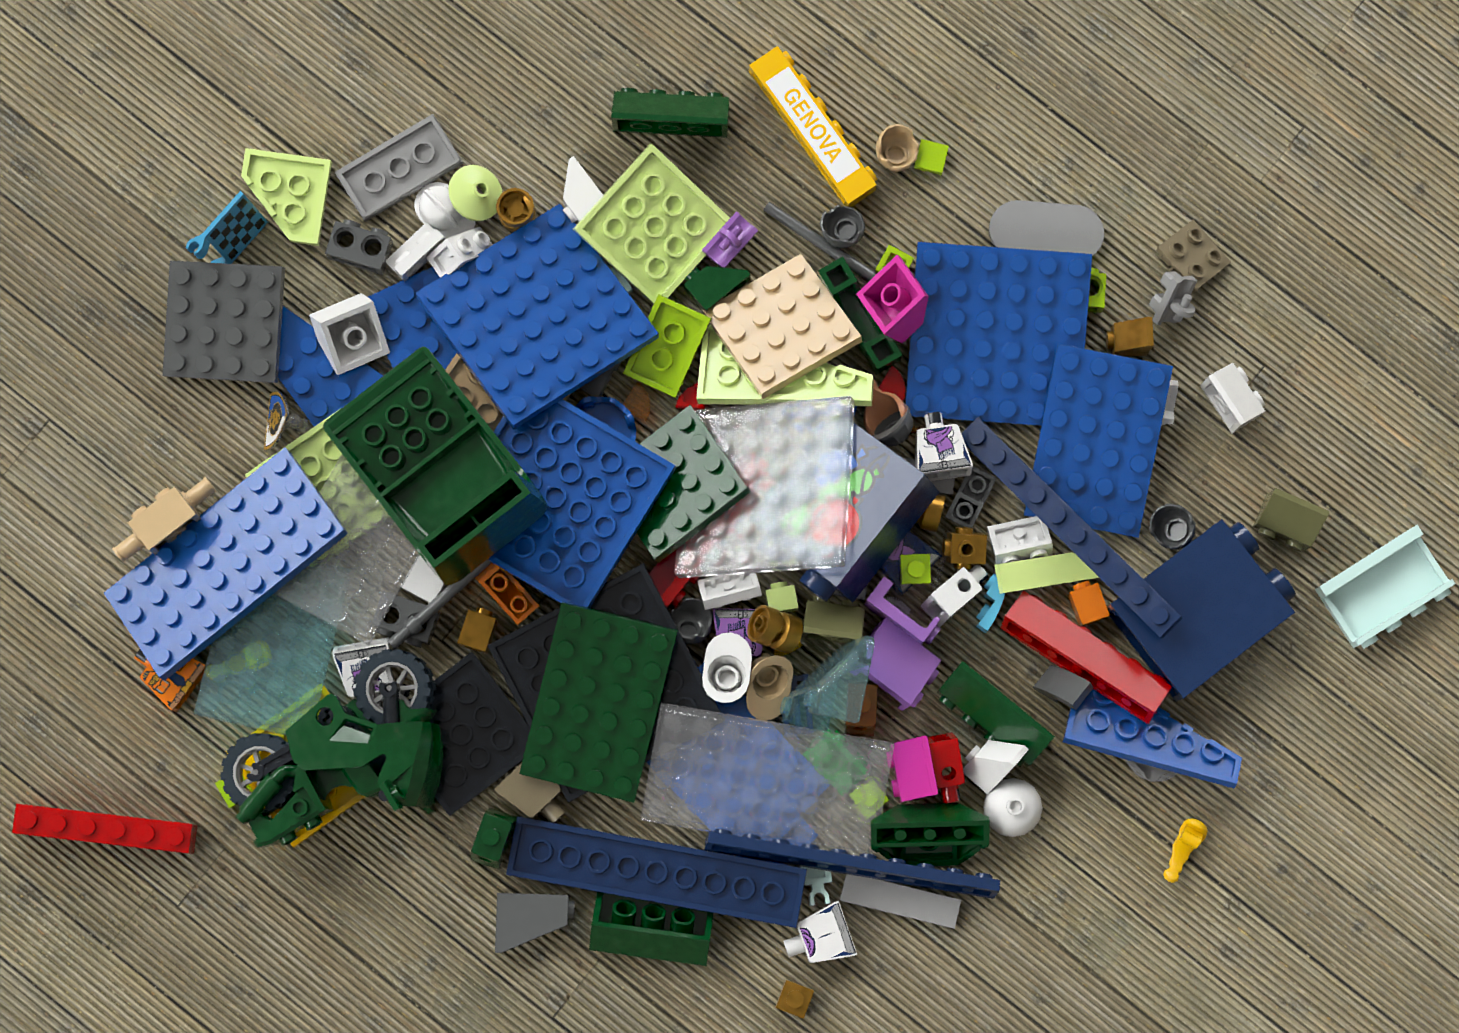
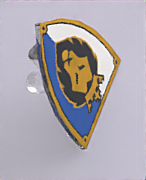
(279, 419)

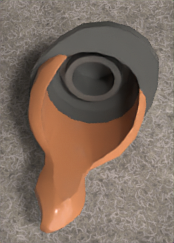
(887, 418)

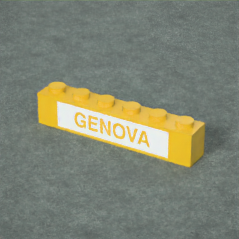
(812, 127)

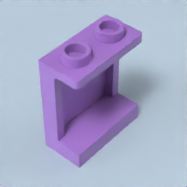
(884, 609)
(901, 664)

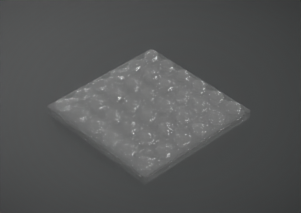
(799, 479)

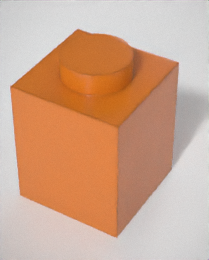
(1088, 603)

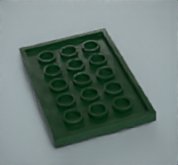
(598, 702)

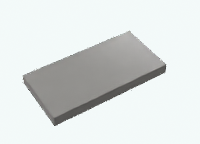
(398, 167)

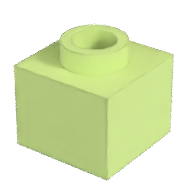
(782, 597)

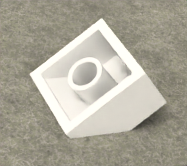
(350, 333)
(1233, 397)

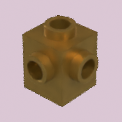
(974, 552)

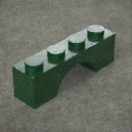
(843, 286)

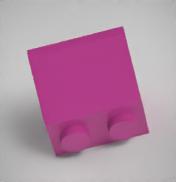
(895, 300)
(913, 770)

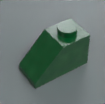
(713, 284)

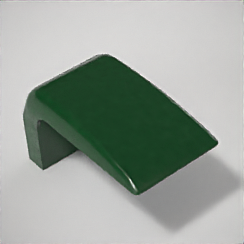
(436, 466)

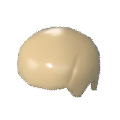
(897, 148)

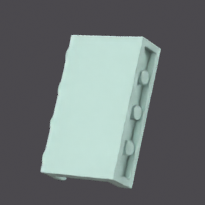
(1384, 588)

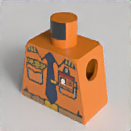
(177, 687)

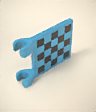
(229, 231)

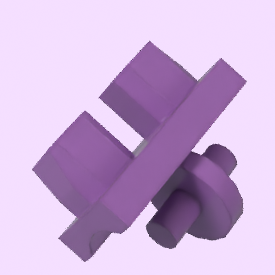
(729, 240)

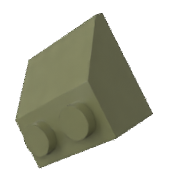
(1290, 519)
(833, 621)

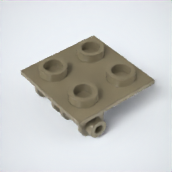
(1193, 254)

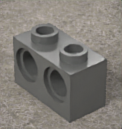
(356, 254)
(406, 609)

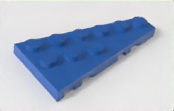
(310, 375)
(1161, 744)

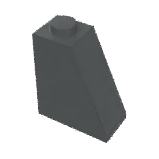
(528, 917)

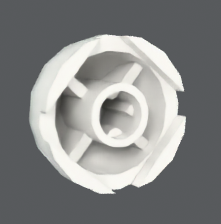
(1013, 807)

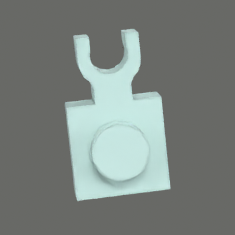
(817, 879)

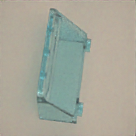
(832, 689)

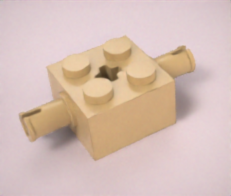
(163, 519)

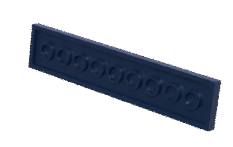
(657, 872)

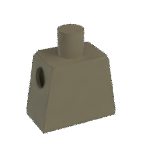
(531, 795)

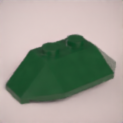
(930, 833)

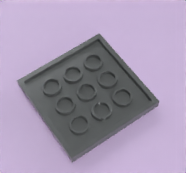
(223, 321)

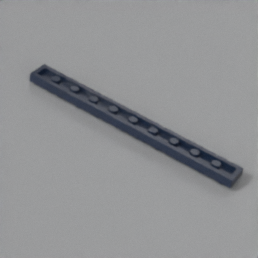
(1070, 528)
(841, 862)

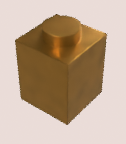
(478, 630)
(794, 999)

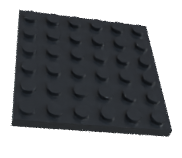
(633, 595)

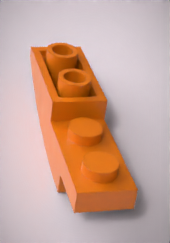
(507, 592)

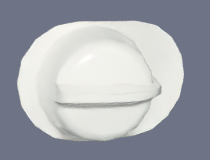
(436, 209)
(727, 667)

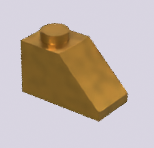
(1131, 337)

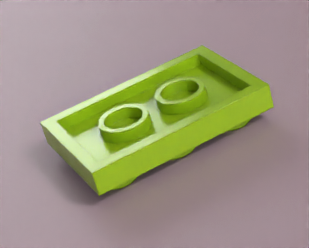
(668, 359)

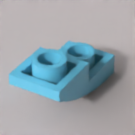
(988, 613)

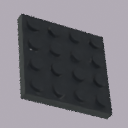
(479, 733)

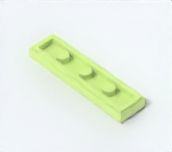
(1042, 572)

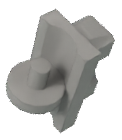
(1176, 300)

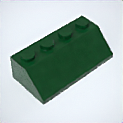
(670, 113)
(993, 712)
(650, 930)

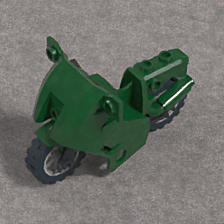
(335, 749)

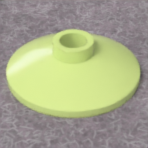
(467, 199)

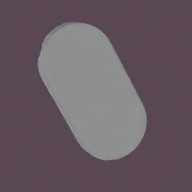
(1046, 227)

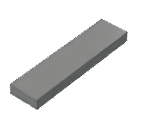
(901, 900)

